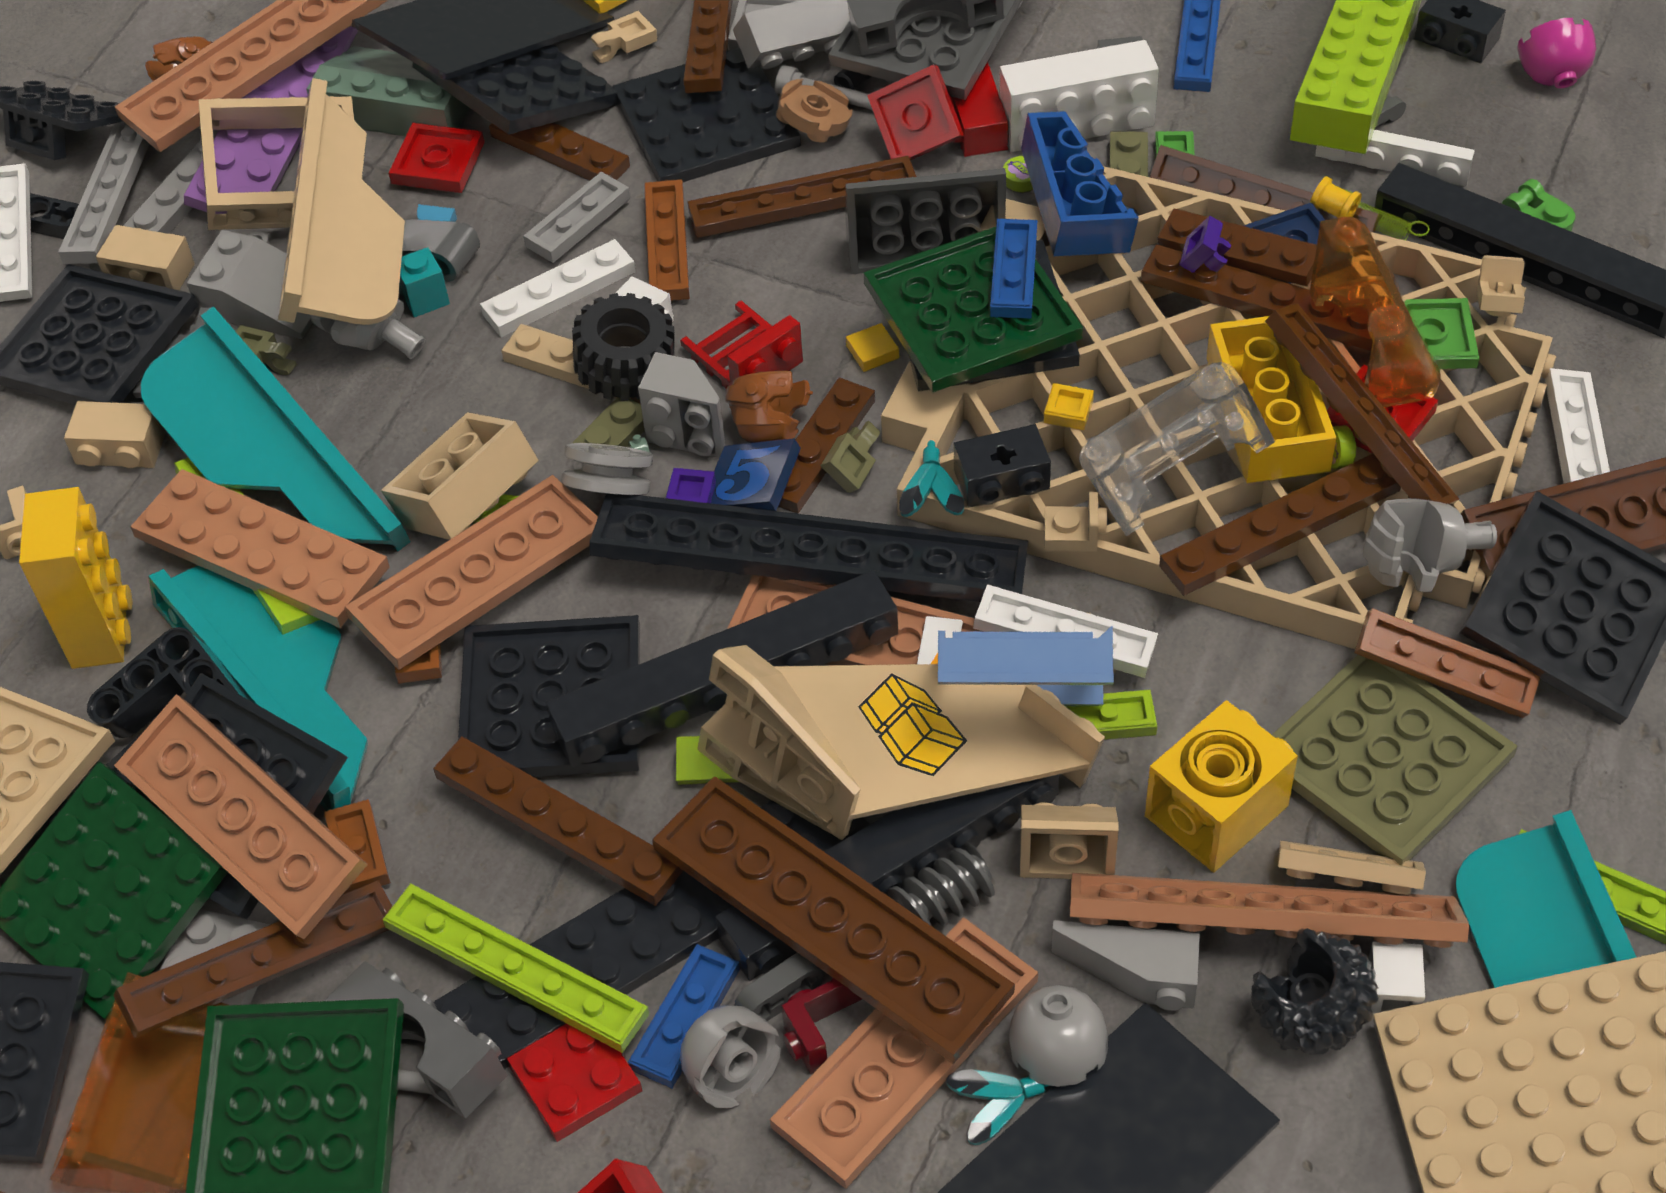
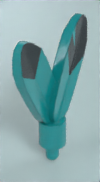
(927, 477)
(1005, 1095)

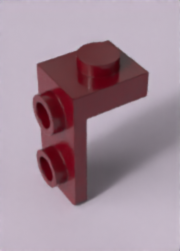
(803, 1011)

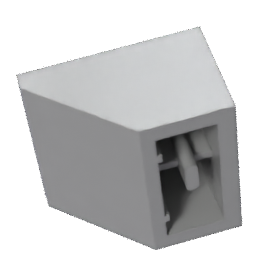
(681, 407)

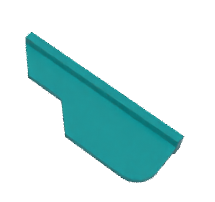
(255, 436)
(274, 670)
(1540, 905)

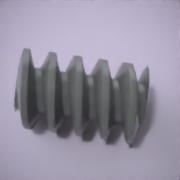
(946, 885)

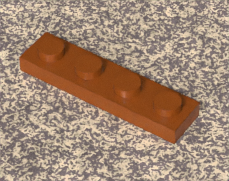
(667, 238)
(1447, 663)

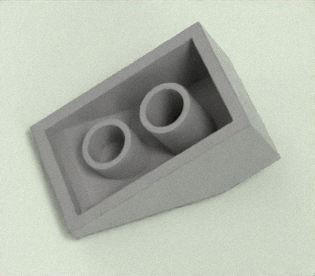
(245, 284)

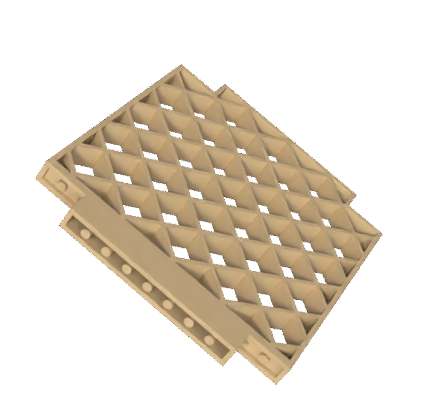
(1334, 605)

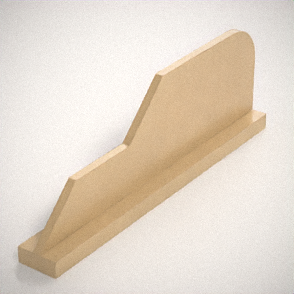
(341, 232)

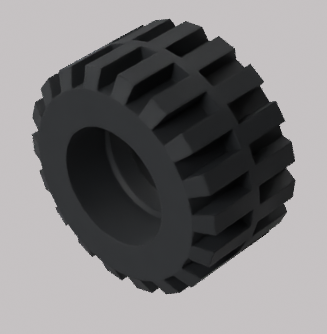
(614, 324)

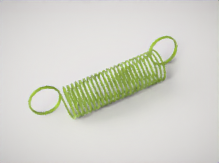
(1379, 222)

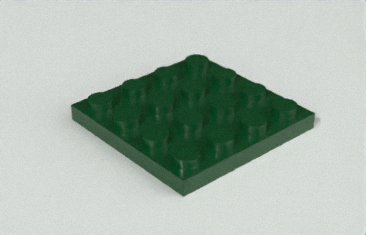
(943, 312)
(107, 886)
(297, 1098)

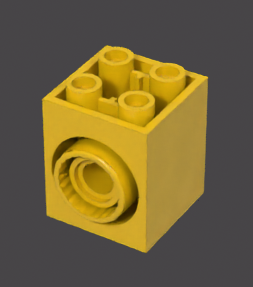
(1220, 785)

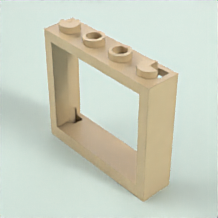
(249, 209)

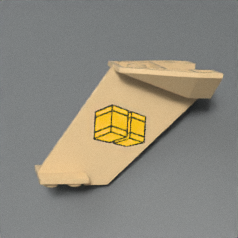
(883, 736)

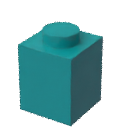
(422, 283)

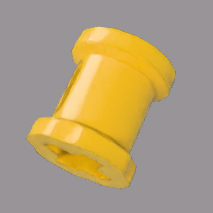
(1335, 199)

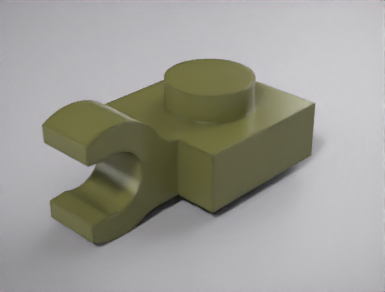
(268, 349)
(849, 457)

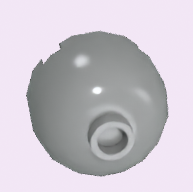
(1058, 1035)
(728, 1054)

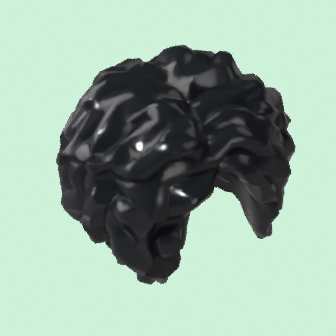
(1321, 998)

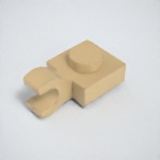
(626, 33)

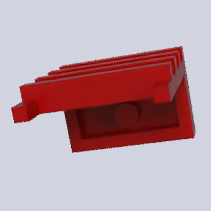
(760, 350)

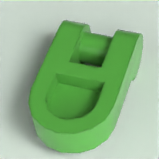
(1546, 206)

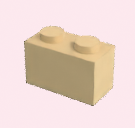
(146, 256)
(114, 435)

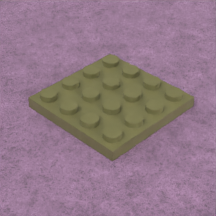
(1390, 756)

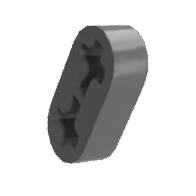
(778, 985)

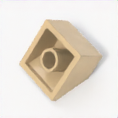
(1067, 840)

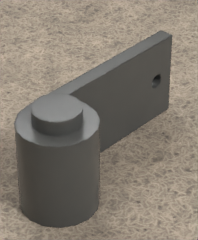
(448, 241)

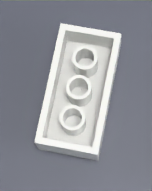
(1095, 87)

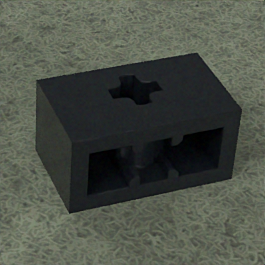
(1460, 27)
(1002, 465)

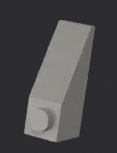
(1141, 962)

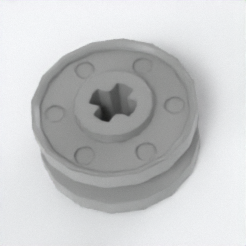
(607, 468)

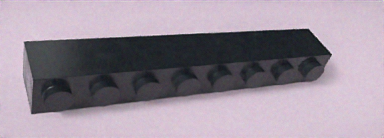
(1551, 255)
(677, 684)
(891, 852)

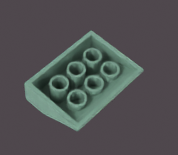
(388, 91)

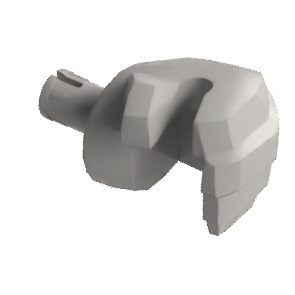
(373, 335)
(1421, 540)

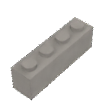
(790, 31)

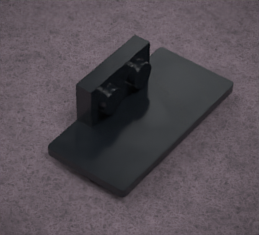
(39, 114)

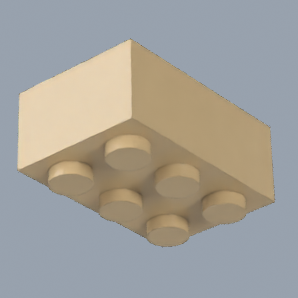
(460, 475)

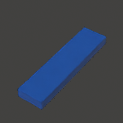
(1197, 45)

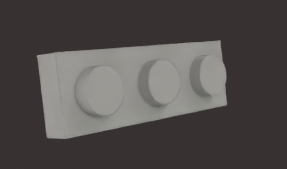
(576, 217)

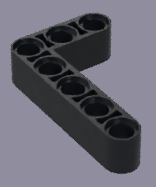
(171, 676)

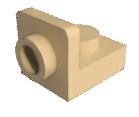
(1074, 526)

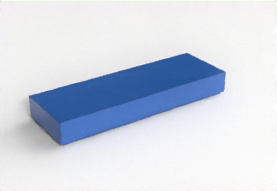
(1014, 268)
(695, 991)

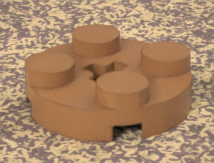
(814, 109)

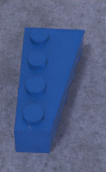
(1073, 195)

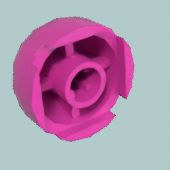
(1558, 52)

